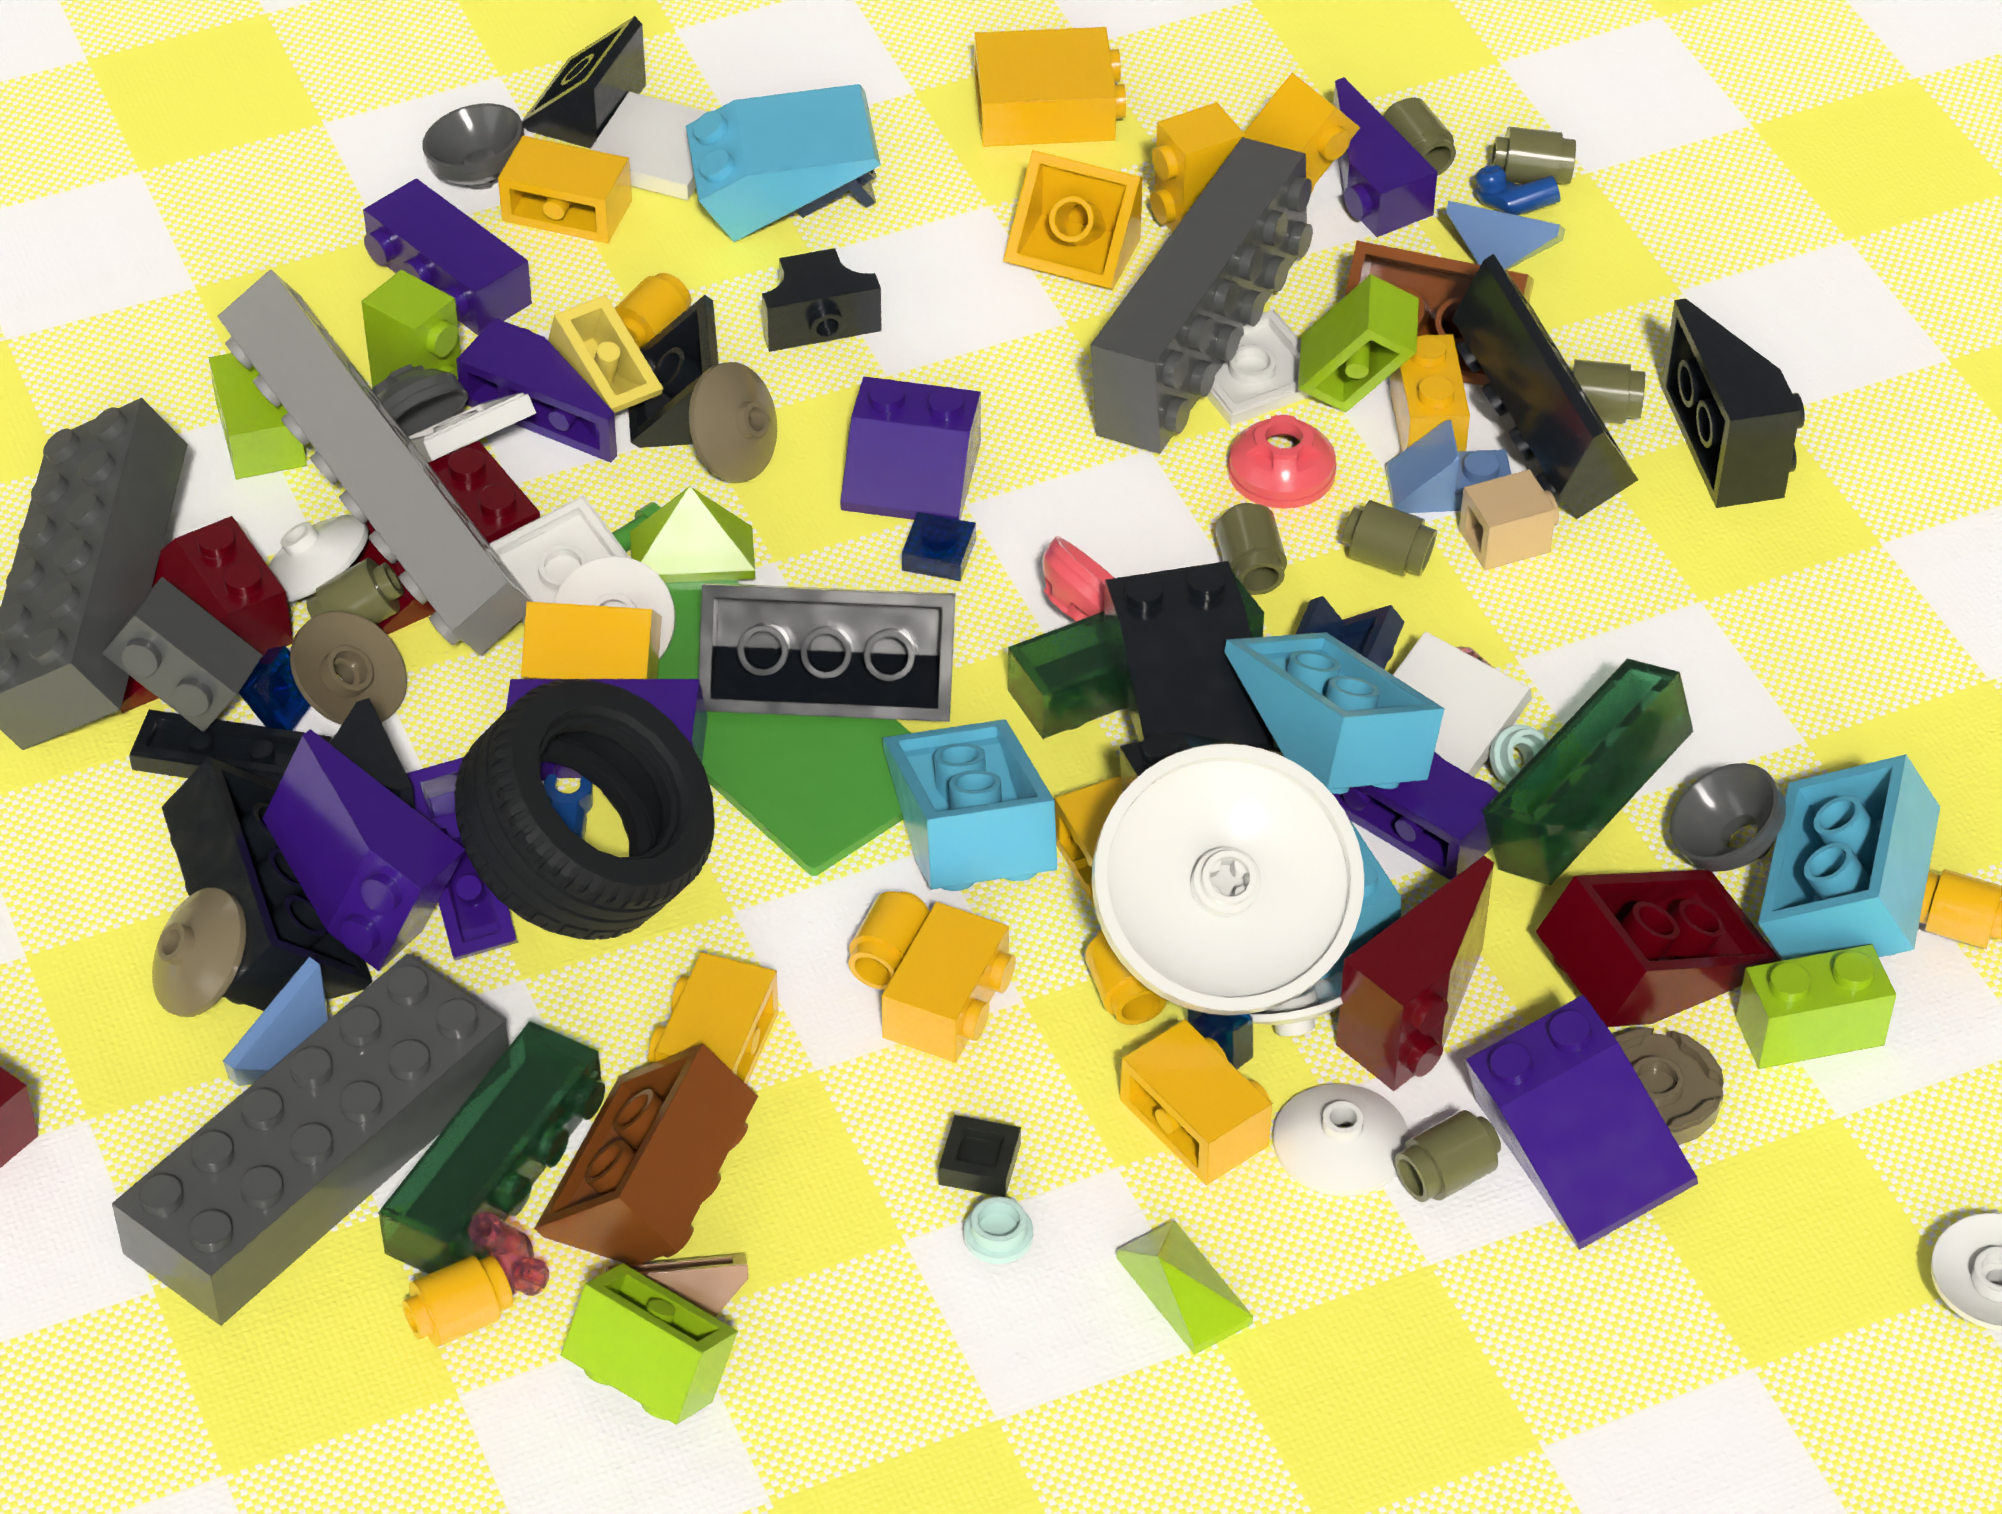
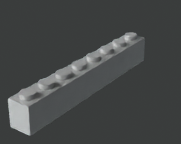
(376, 464)

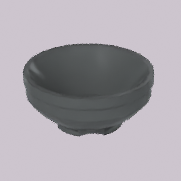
(473, 143)
(421, 397)
(1719, 807)

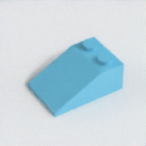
(779, 153)
(1337, 710)
(972, 805)

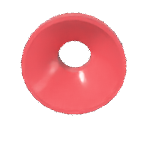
(1282, 475)
(1073, 580)

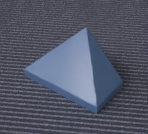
(1502, 234)
(281, 1027)

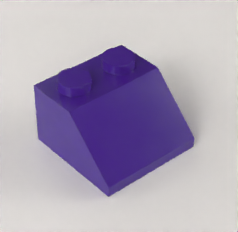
(911, 449)

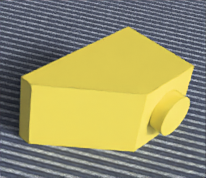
(604, 353)

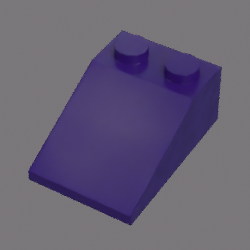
(358, 851)
(1579, 1122)

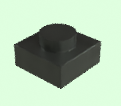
(979, 1156)

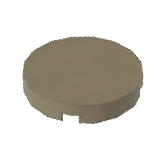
(1678, 1077)

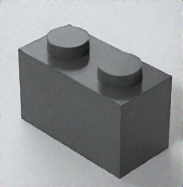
(182, 654)

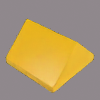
(1076, 220)

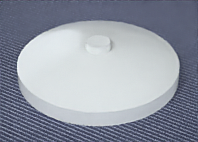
(1227, 879)

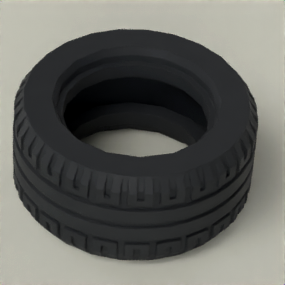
(530, 852)

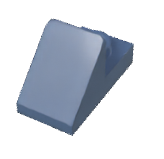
(1433, 472)

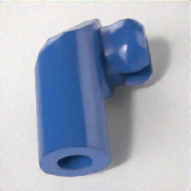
(1513, 198)

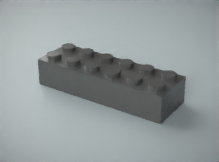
(1199, 294)
(83, 569)
(310, 1139)

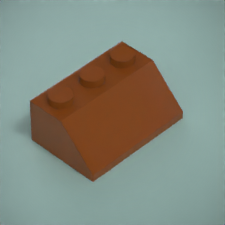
(1434, 280)
(650, 1159)

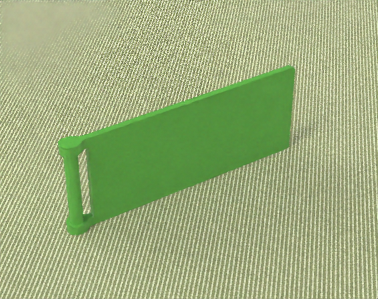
(800, 779)

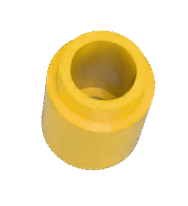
(653, 306)
(1962, 908)
(885, 937)
(1118, 988)
(457, 1299)

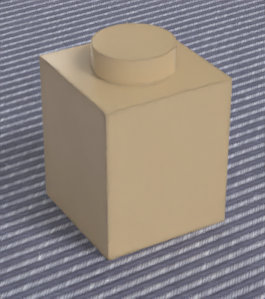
(1508, 519)

